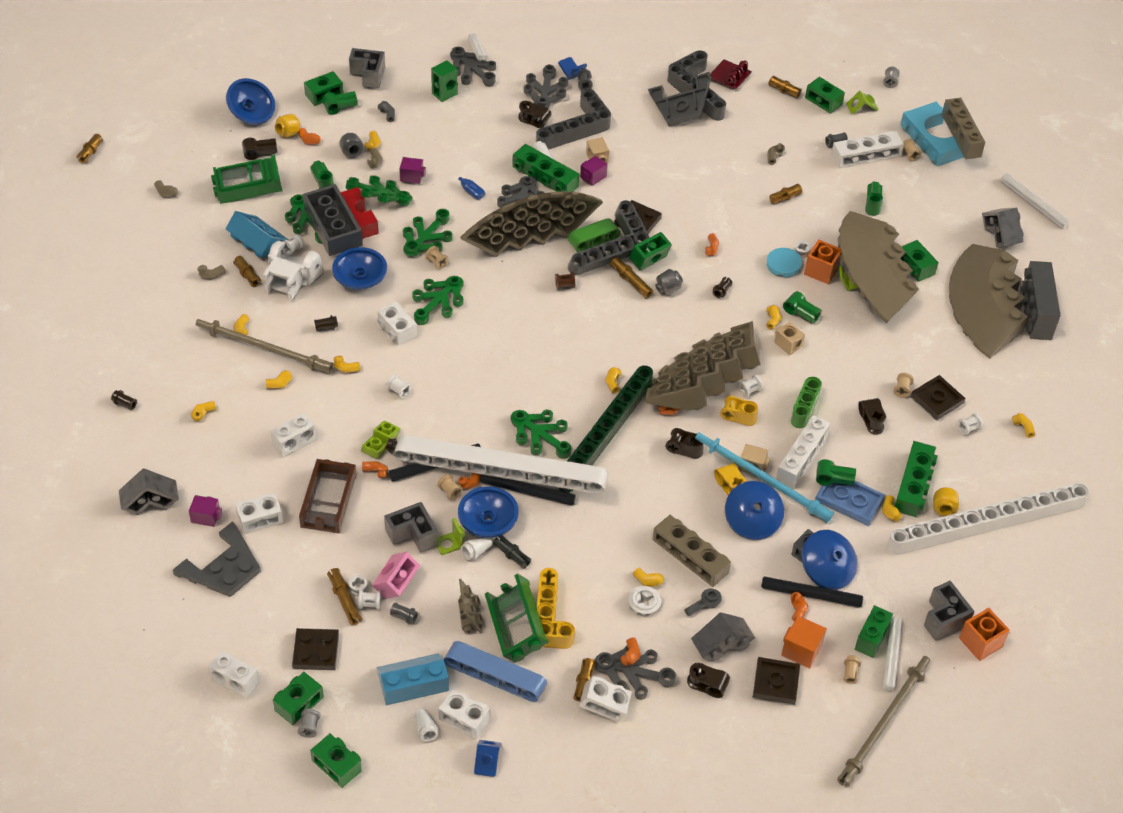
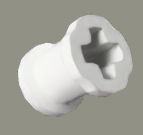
(294, 243)
(750, 385)
(398, 386)
(969, 424)
(369, 599)

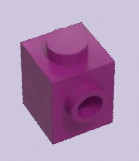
(412, 170)
(593, 170)
(205, 510)

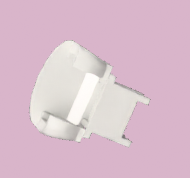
(291, 271)

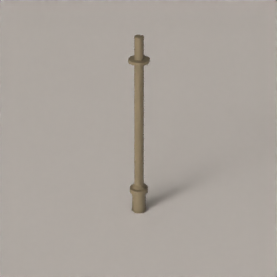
(313, 362)
(854, 765)

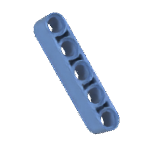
(495, 671)

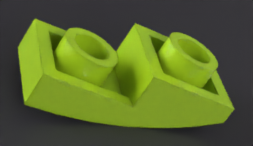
(377, 443)

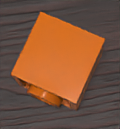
(823, 261)
(984, 634)
(803, 641)

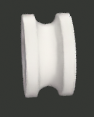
(802, 248)
(358, 579)

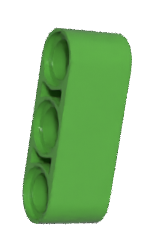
(594, 235)
(806, 402)

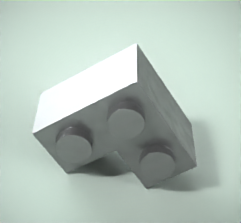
(369, 65)
(1005, 224)
(148, 489)
(412, 523)
(949, 611)
(721, 634)

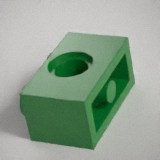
(444, 80)
(319, 86)
(824, 95)
(650, 251)
(919, 260)
(873, 631)
(291, 708)
(339, 771)

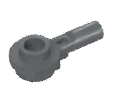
(709, 599)

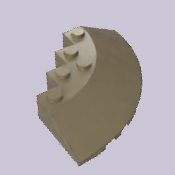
(531, 218)
(876, 263)
(987, 298)
(705, 369)

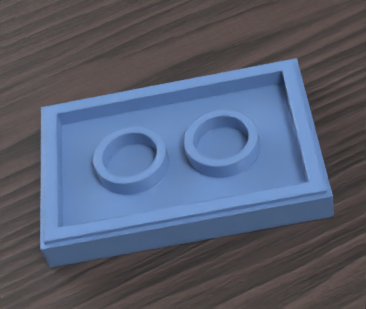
(852, 501)

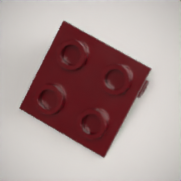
(730, 73)

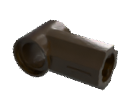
(253, 148)

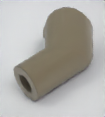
(774, 152)
(376, 158)
(165, 191)
(210, 274)

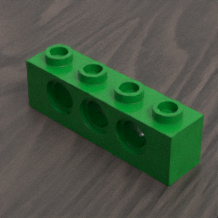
(545, 169)
(915, 478)

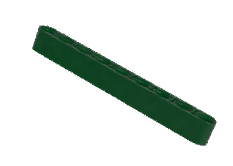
(612, 418)

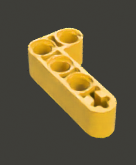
(554, 629)

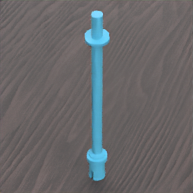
(812, 506)

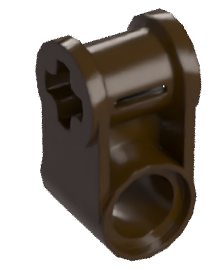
(534, 115)
(872, 415)
(685, 444)
(709, 680)

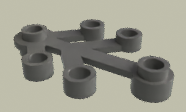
(458, 54)
(549, 73)
(526, 184)
(632, 671)

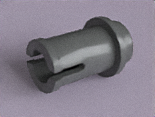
(830, 139)
(404, 613)

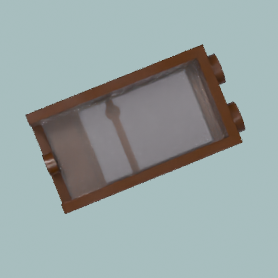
(327, 496)

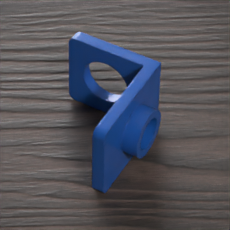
(570, 68)
(487, 758)

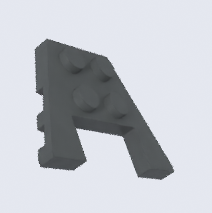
(684, 105)
(229, 570)

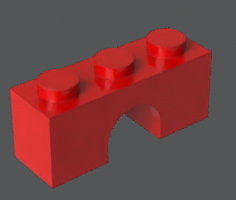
(365, 220)

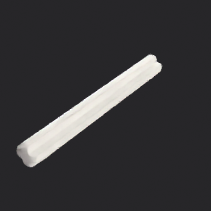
(1034, 200)

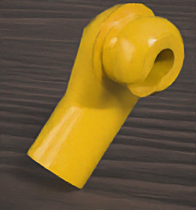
(612, 375)
(201, 409)

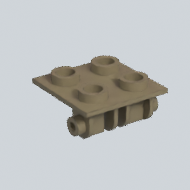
(469, 609)

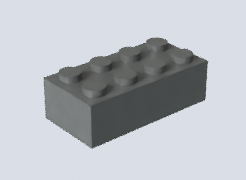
(332, 219)
(1040, 300)

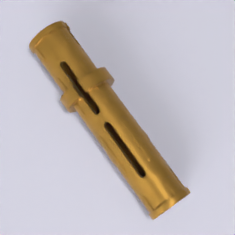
(625, 271)
(341, 588)

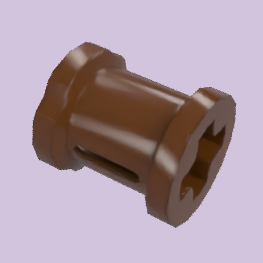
(565, 280)

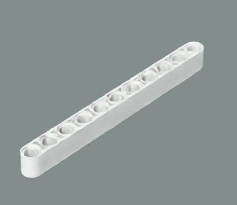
(501, 464)
(987, 518)

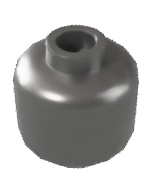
(668, 282)

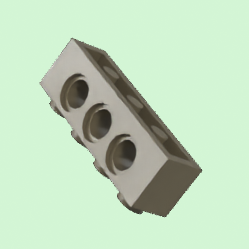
(963, 128)
(681, 548)

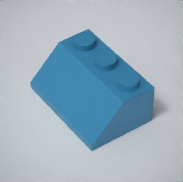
(253, 233)
(413, 678)

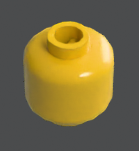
(287, 125)
(946, 501)

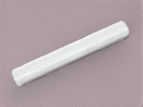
(892, 654)

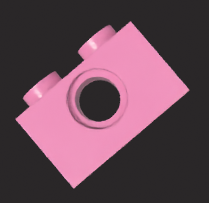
(396, 575)

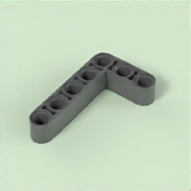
(682, 77)
(594, 121)
(613, 246)

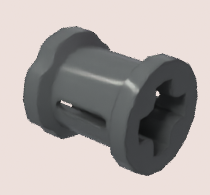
(584, 78)

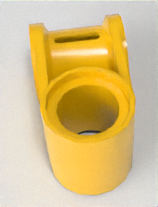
(740, 411)
(728, 477)

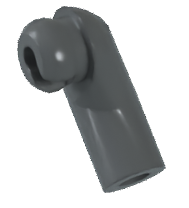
(390, 111)

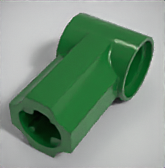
(334, 103)
(321, 174)
(874, 198)
(798, 305)
(828, 473)

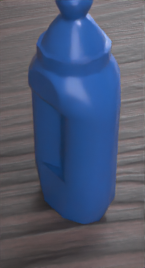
(472, 188)

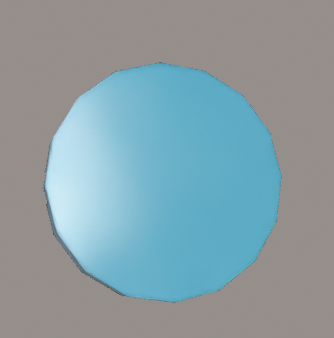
(784, 262)

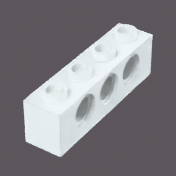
(867, 149)
(803, 452)

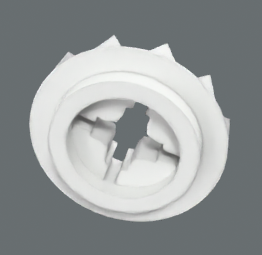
(647, 593)

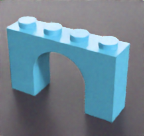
(917, 122)

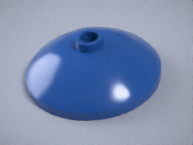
(253, 95)
(359, 268)
(486, 504)
(747, 520)
(823, 565)

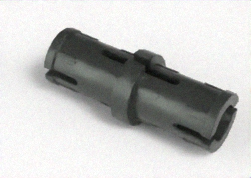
(512, 551)

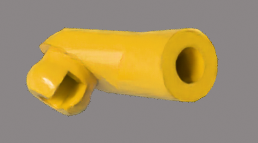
(374, 142)
(775, 315)
(240, 324)
(344, 367)
(281, 381)
(1027, 424)
(889, 510)
(650, 580)

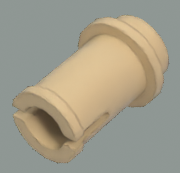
(851, 669)

